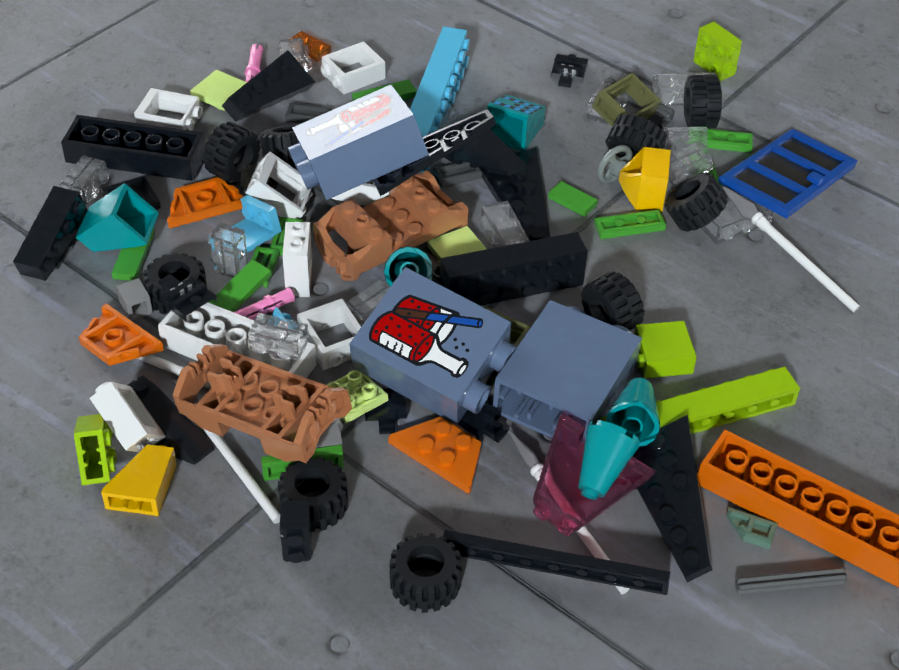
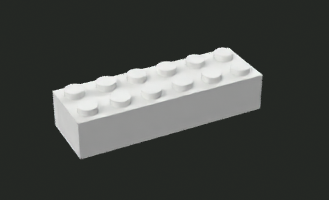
(219, 326)

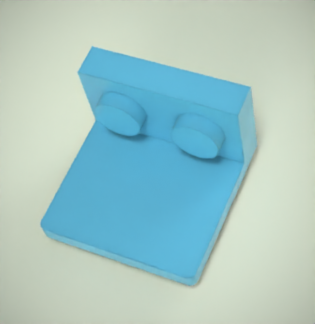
(260, 222)

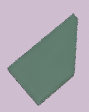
(752, 528)

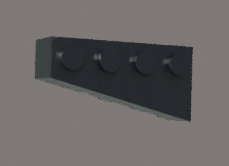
(272, 85)
(51, 233)

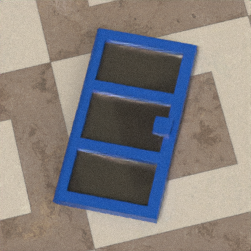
(788, 172)

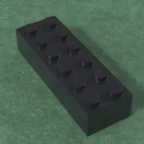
(135, 147)
(516, 269)

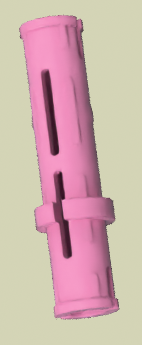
(254, 62)
(268, 304)

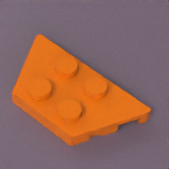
(203, 201)
(117, 338)
(441, 449)

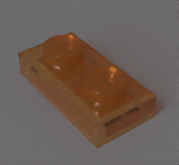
(315, 46)

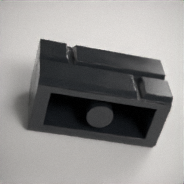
(295, 530)

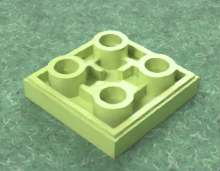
(217, 88)
(455, 243)
(362, 392)

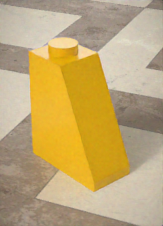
(142, 482)

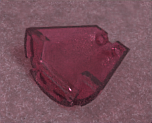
(557, 490)

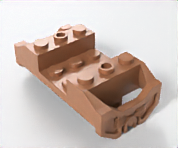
(405, 218)
(259, 400)

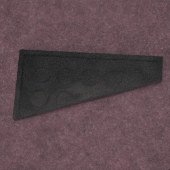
(438, 146)
(523, 193)
(675, 497)

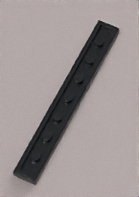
(560, 563)

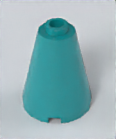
(410, 258)
(636, 411)
(604, 457)

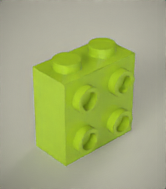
(717, 50)
(665, 349)
(93, 449)

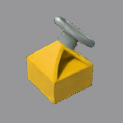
(641, 177)

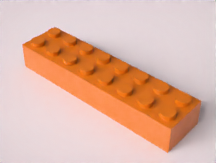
(804, 504)

